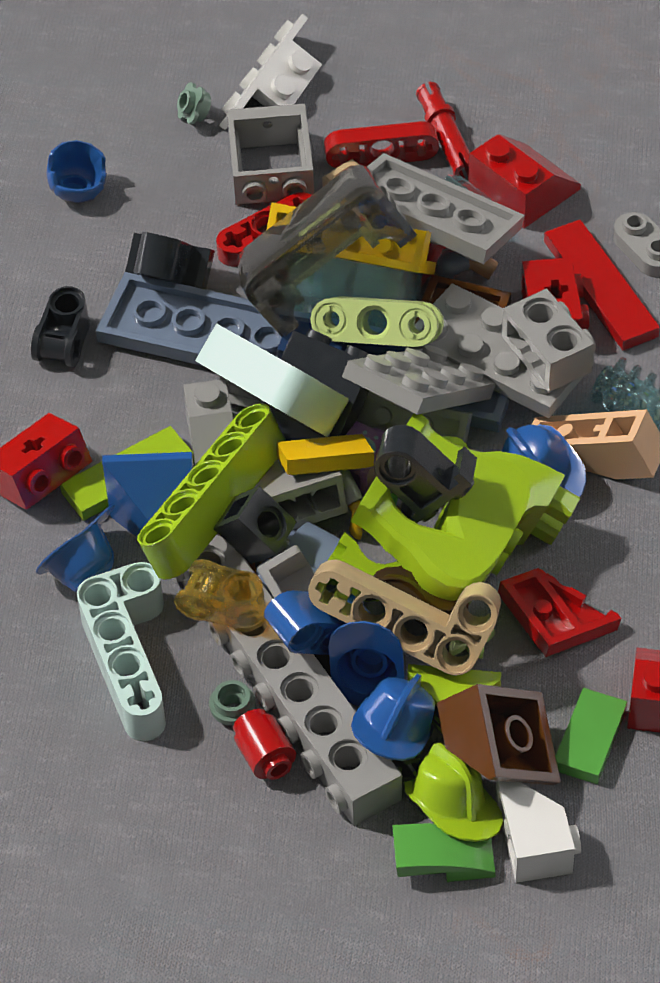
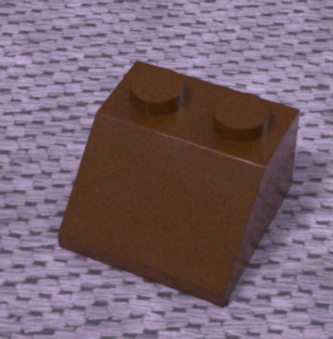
(500, 733)

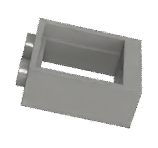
(286, 127)

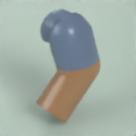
(454, 263)

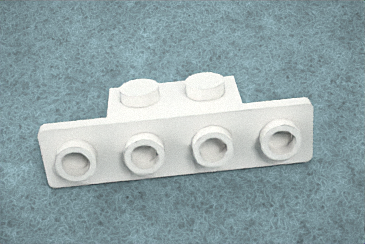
(282, 76)

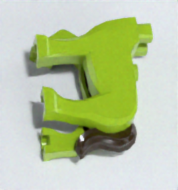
(471, 535)

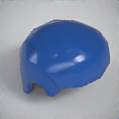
(76, 171)

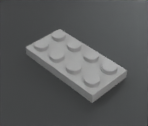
(452, 214)
(475, 337)
(420, 379)

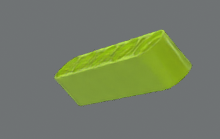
(228, 468)

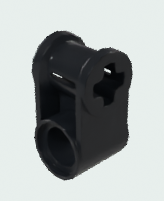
(62, 327)

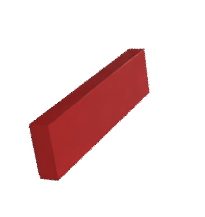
(603, 285)

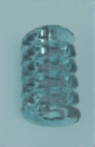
(626, 390)

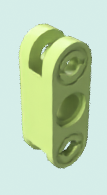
(400, 321)

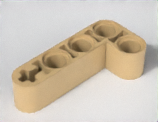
(402, 607)

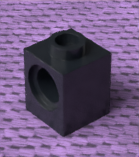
(256, 525)

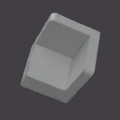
(287, 572)

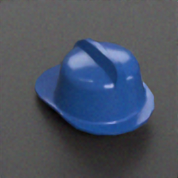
(550, 448)
(81, 556)
(363, 657)
(395, 719)

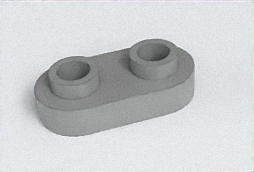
(639, 240)

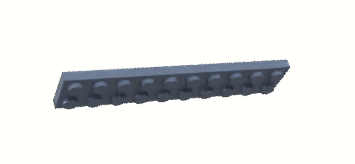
(179, 318)

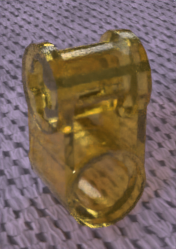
(223, 596)

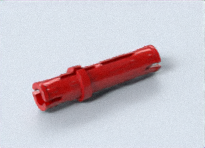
(443, 119)

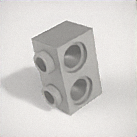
(548, 340)

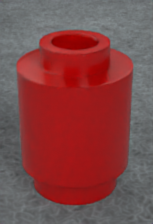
(263, 744)

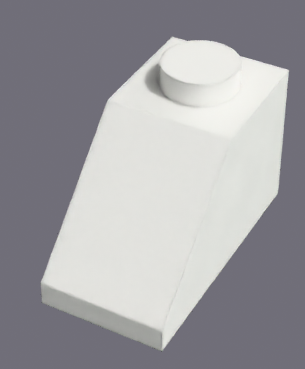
(536, 833)

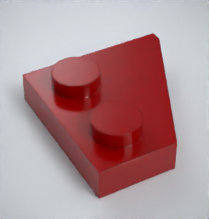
(553, 612)

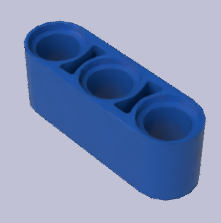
(301, 624)

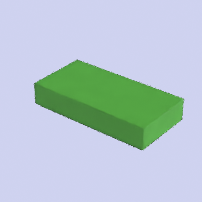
(590, 735)

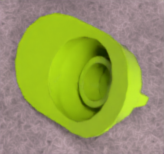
(454, 797)

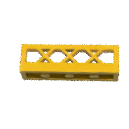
(410, 257)

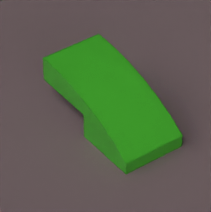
(428, 850)

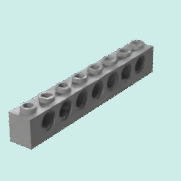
(356, 792)

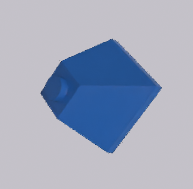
(142, 484)

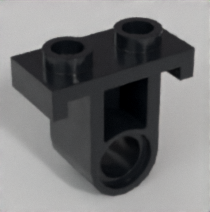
(169, 260)
(421, 472)

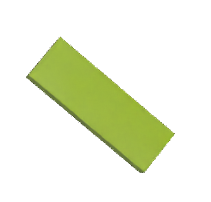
(87, 489)

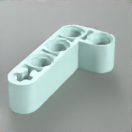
(272, 380)
(125, 599)

